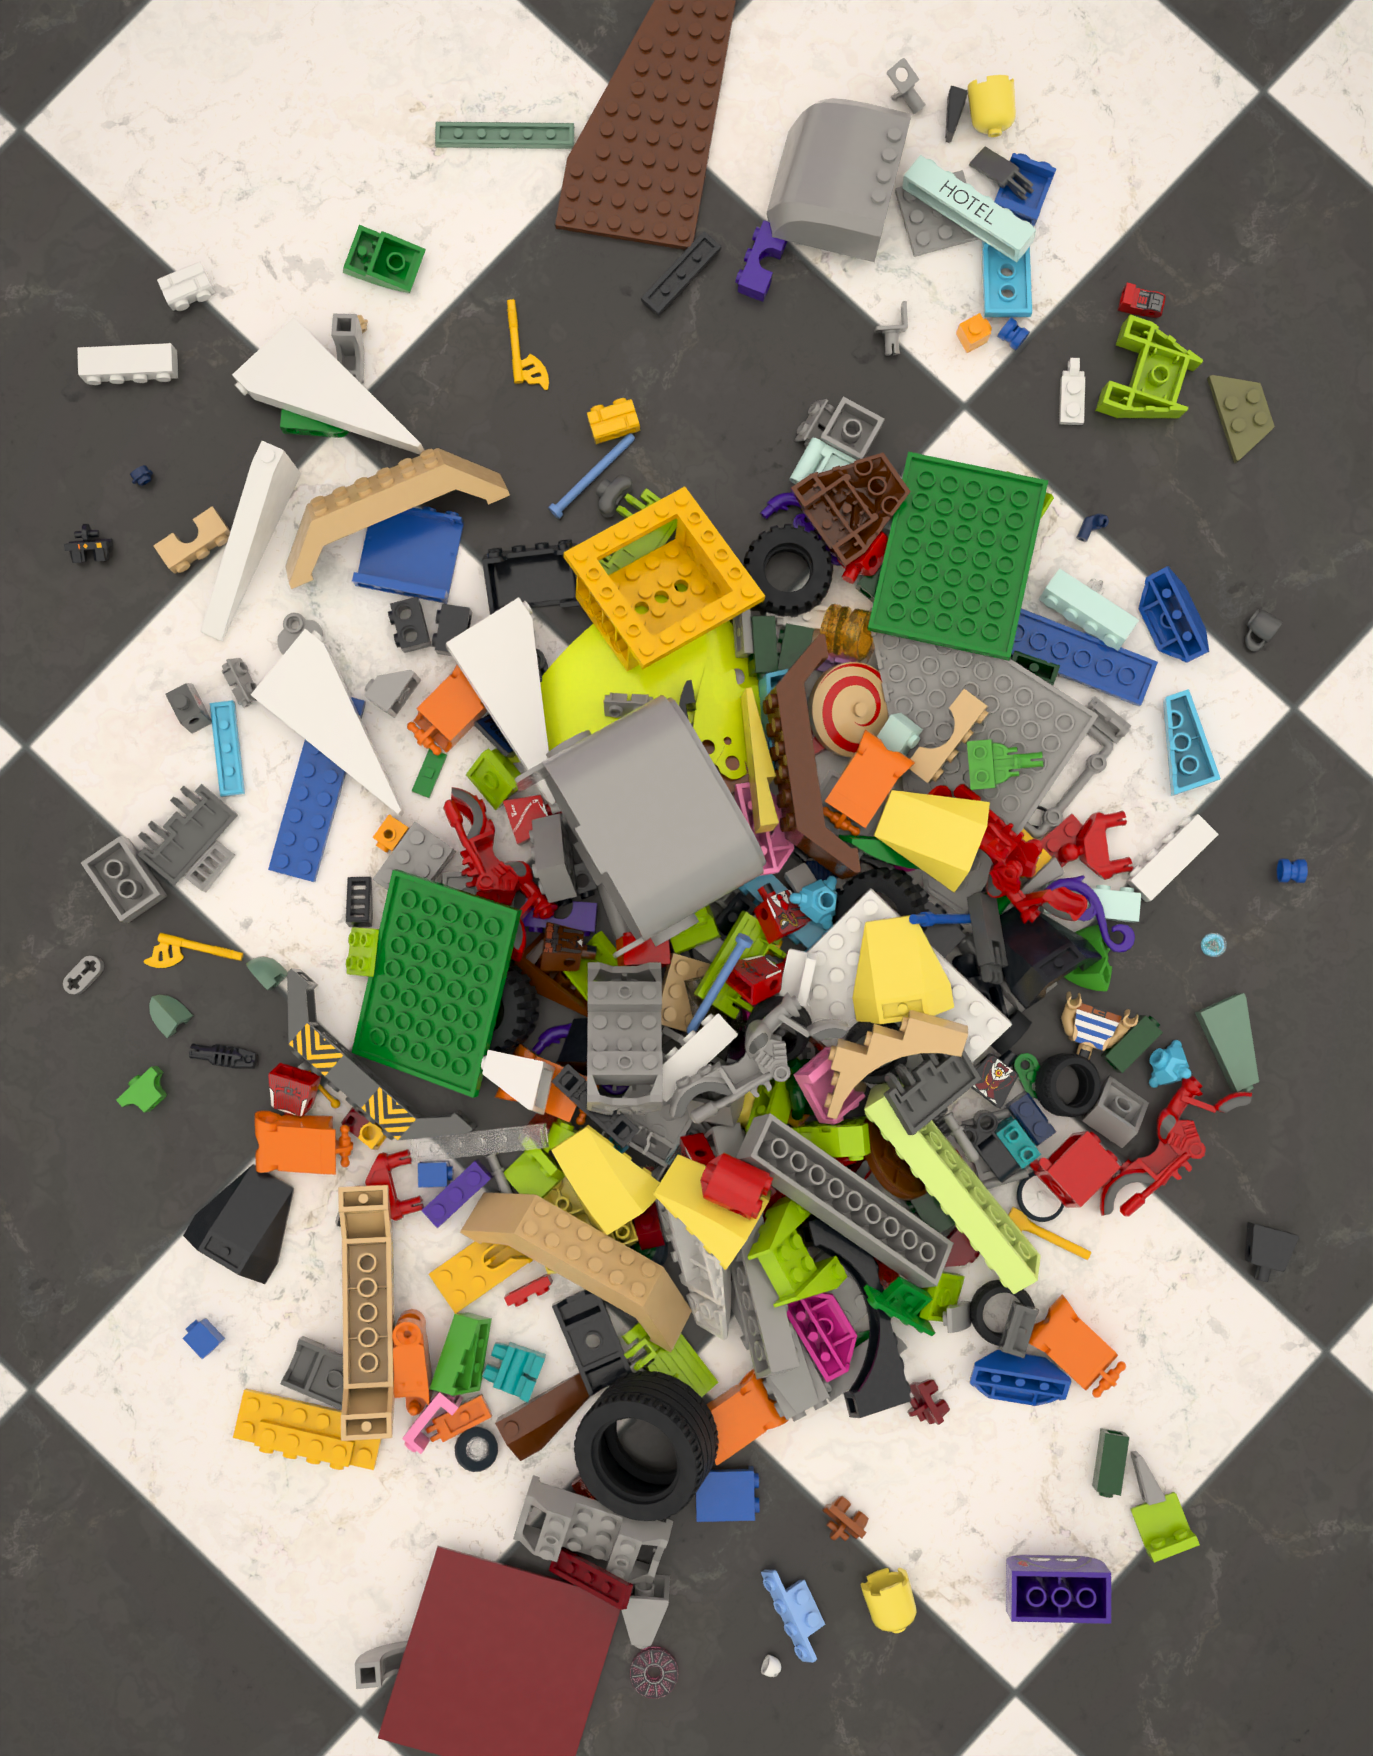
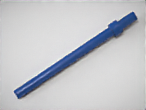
(928, 919)

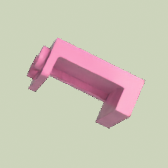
(815, 1083)
(414, 1438)

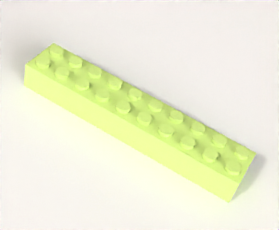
(959, 1194)

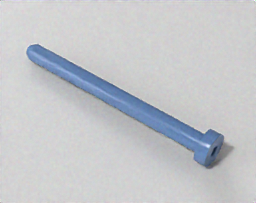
(557, 509)
(743, 942)

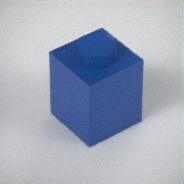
(435, 1174)
(202, 1337)

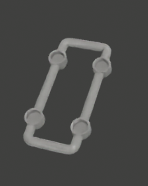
(1094, 764)

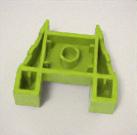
(1155, 377)
(843, 1139)
(787, 1259)

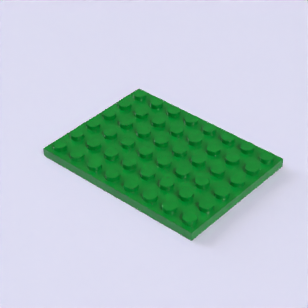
(958, 556)
(436, 982)

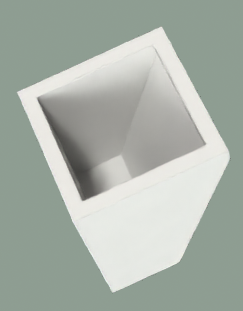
(520, 1077)

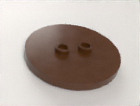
(890, 1169)

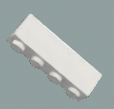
(127, 363)
(1172, 857)
(696, 1052)

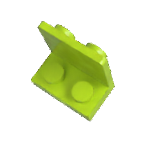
(603, 955)
(534, 1173)
(1164, 1528)

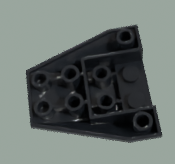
(1040, 955)
(244, 1225)

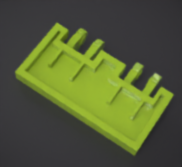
(644, 544)
(727, 996)
(680, 1363)

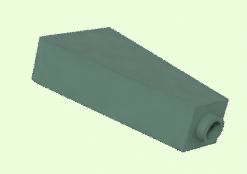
(1231, 1040)

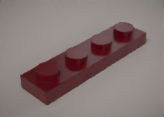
(592, 1578)

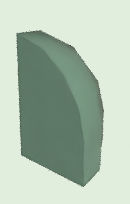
(267, 971)
(168, 1014)

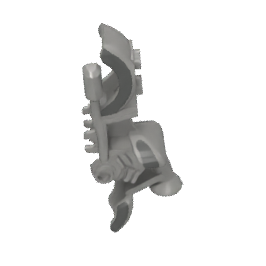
(762, 1061)

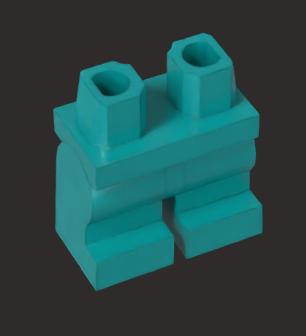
(1017, 1142)
(515, 1364)

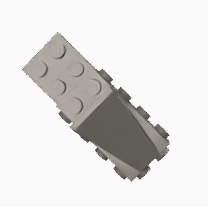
(797, 1388)

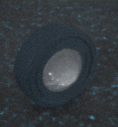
(476, 1449)

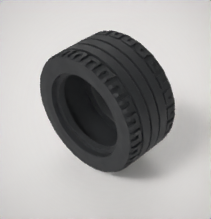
(618, 1479)

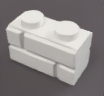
(186, 286)

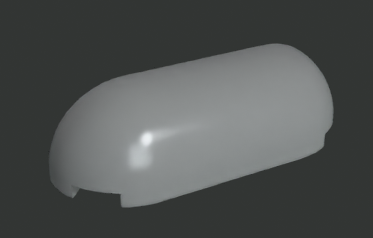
(844, 1382)

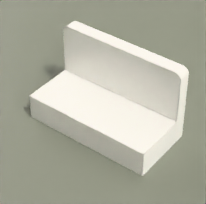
(798, 975)

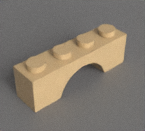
(966, 712)

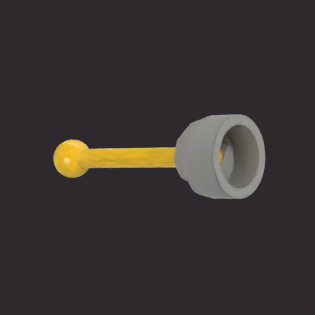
(335, 1103)

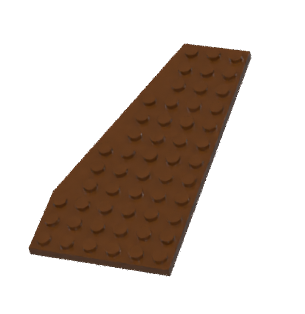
(651, 133)

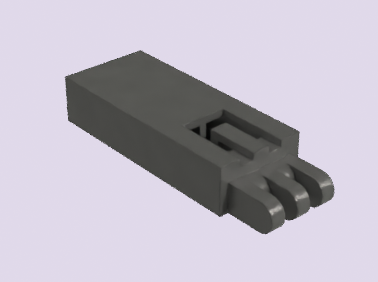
(987, 937)

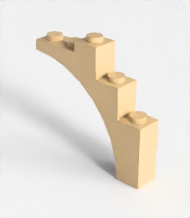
(919, 1035)

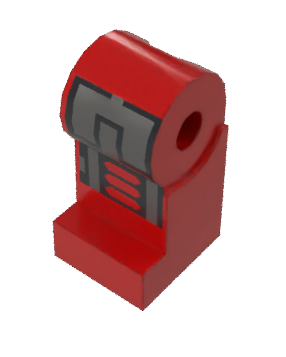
(1141, 301)

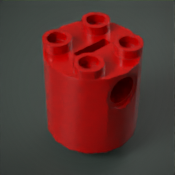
(735, 1185)

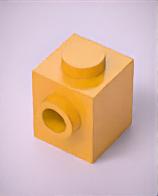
(974, 332)
(390, 833)

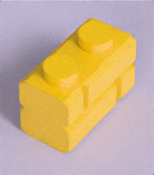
(613, 420)

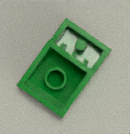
(383, 260)

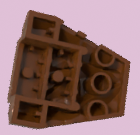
(851, 503)

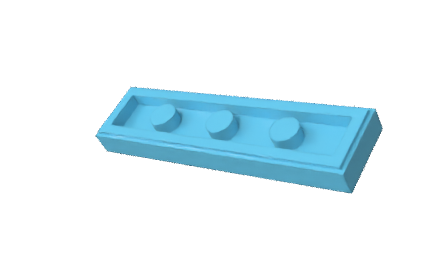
(227, 748)

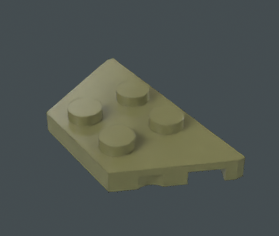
(1241, 412)

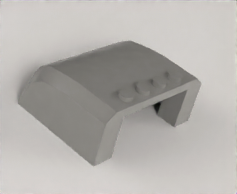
(838, 176)

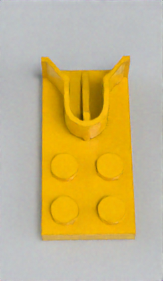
(476, 1272)

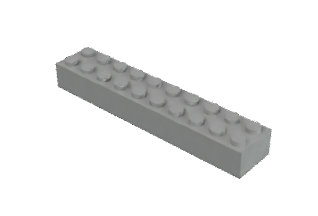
(846, 1201)
(765, 1326)

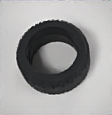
(793, 1047)
(876, 1076)
(1088, 1085)
(978, 1302)

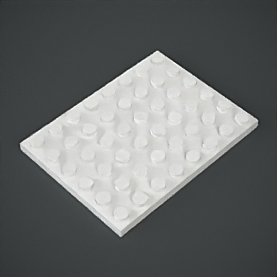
(836, 974)

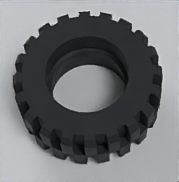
(798, 542)
(886, 881)
(518, 1011)

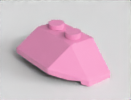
(773, 843)

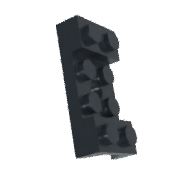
(587, 1315)

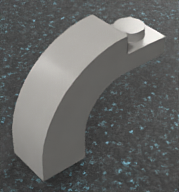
(349, 343)
(378, 1664)

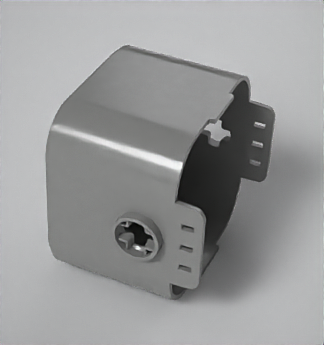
(651, 818)

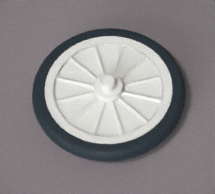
(1037, 1200)

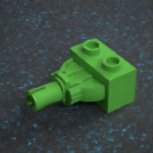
(992, 764)

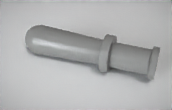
(957, 1131)
(497, 1171)

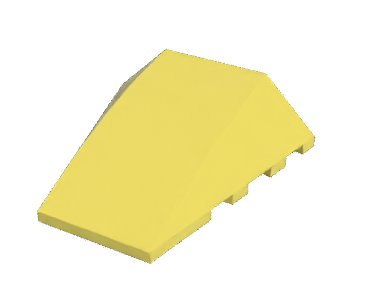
(934, 833)
(604, 1179)
(713, 1225)

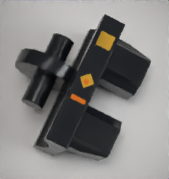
(78, 548)

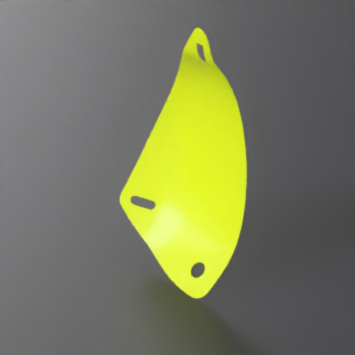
(589, 670)

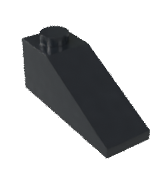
(736, 1049)

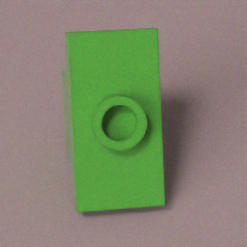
(144, 1090)

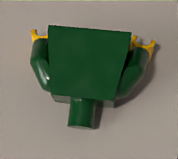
(798, 1100)

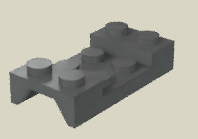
(316, 1372)

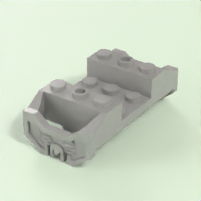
(624, 1036)
(658, 1130)
(592, 1530)

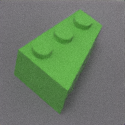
(462, 1355)

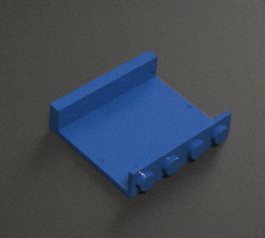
(411, 554)

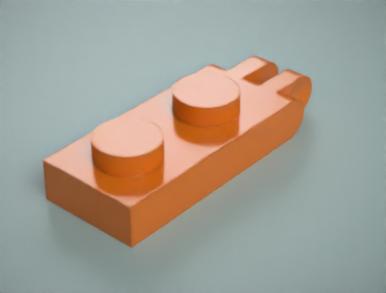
(465, 1417)

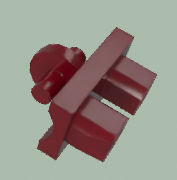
(923, 1404)

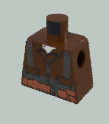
(564, 948)

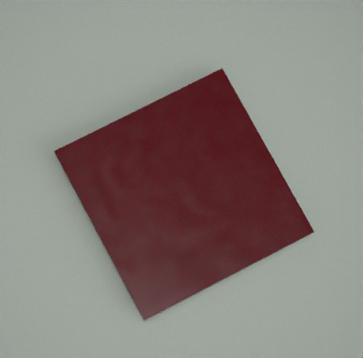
(498, 1662)

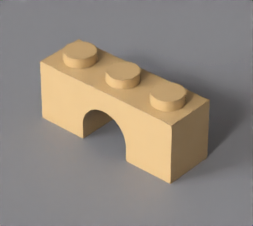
(211, 533)

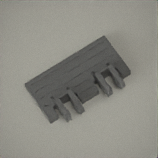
(188, 835)
(935, 1088)

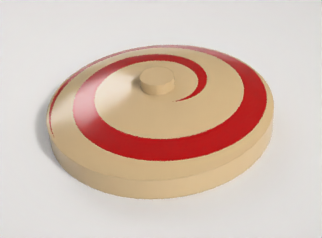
(846, 704)

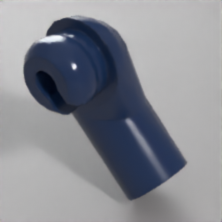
(1090, 524)

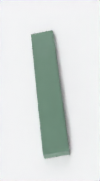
(504, 135)

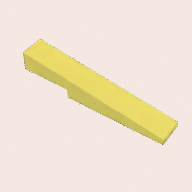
(759, 766)

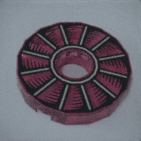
(650, 1686)

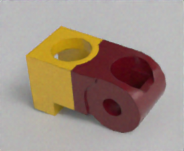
(363, 1129)

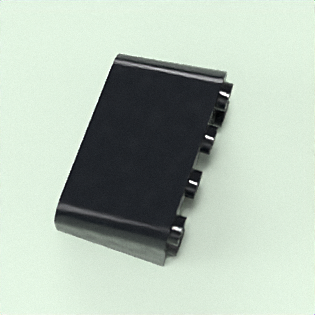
(532, 574)

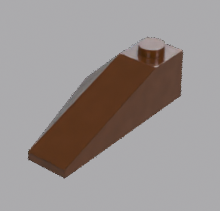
(551, 984)
(536, 1422)

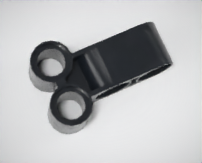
(991, 1147)

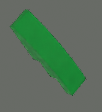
(876, 849)

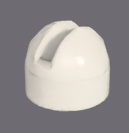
(771, 1666)

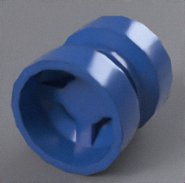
(1013, 334)
(1294, 870)

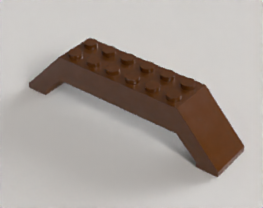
(797, 769)

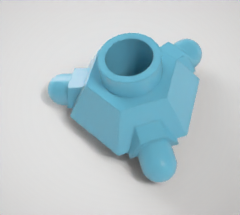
(818, 901)
(1169, 1065)

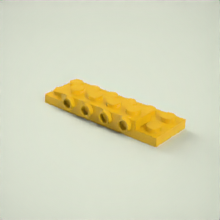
(300, 1430)

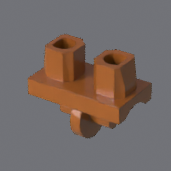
(854, 1526)

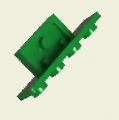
(904, 1302)

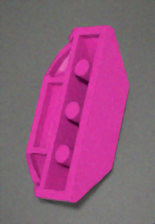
(824, 1333)

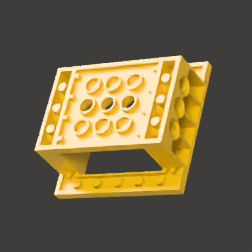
(696, 557)

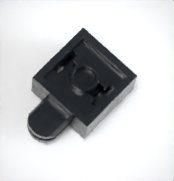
(967, 966)

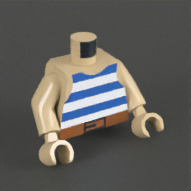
(1093, 1026)

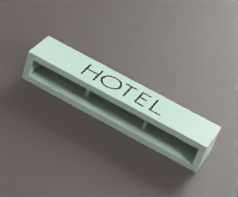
(969, 208)

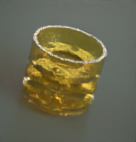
(847, 631)

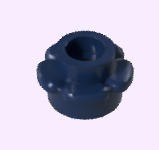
(141, 475)

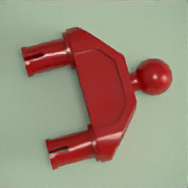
(1093, 846)
(381, 1175)

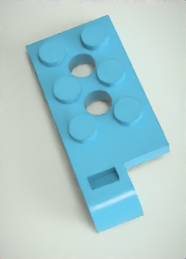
(994, 282)

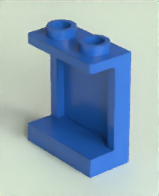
(1040, 176)
(728, 1496)

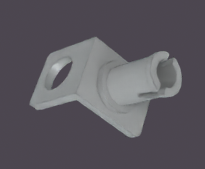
(905, 88)
(892, 332)

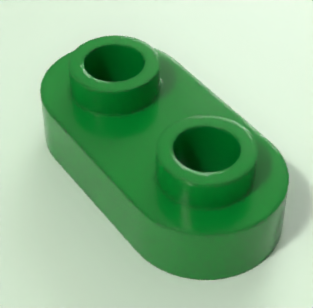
(1027, 1076)

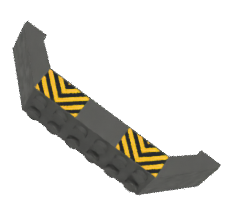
(353, 1077)

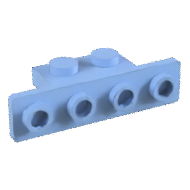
(797, 1611)

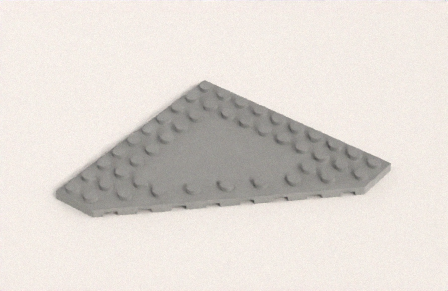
(1022, 714)

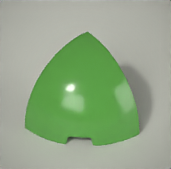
(1099, 974)

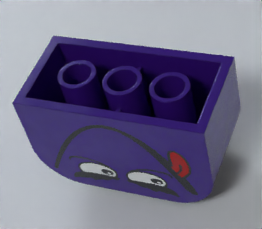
(1058, 1589)

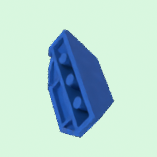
(1172, 617)
(1019, 1379)

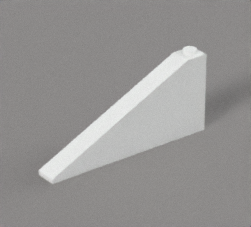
(306, 379)
(259, 511)
(504, 672)
(314, 702)

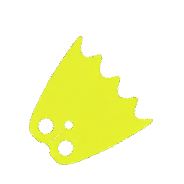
(715, 723)

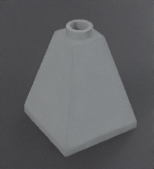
(646, 1610)

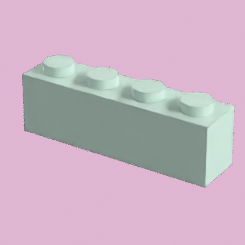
(1088, 609)
(1117, 905)

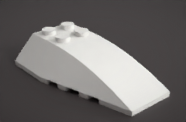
(701, 1273)

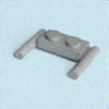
(983, 1172)

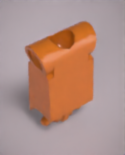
(447, 714)
(865, 783)
(557, 1103)
(299, 1143)
(1076, 1347)
(412, 1361)
(743, 1415)

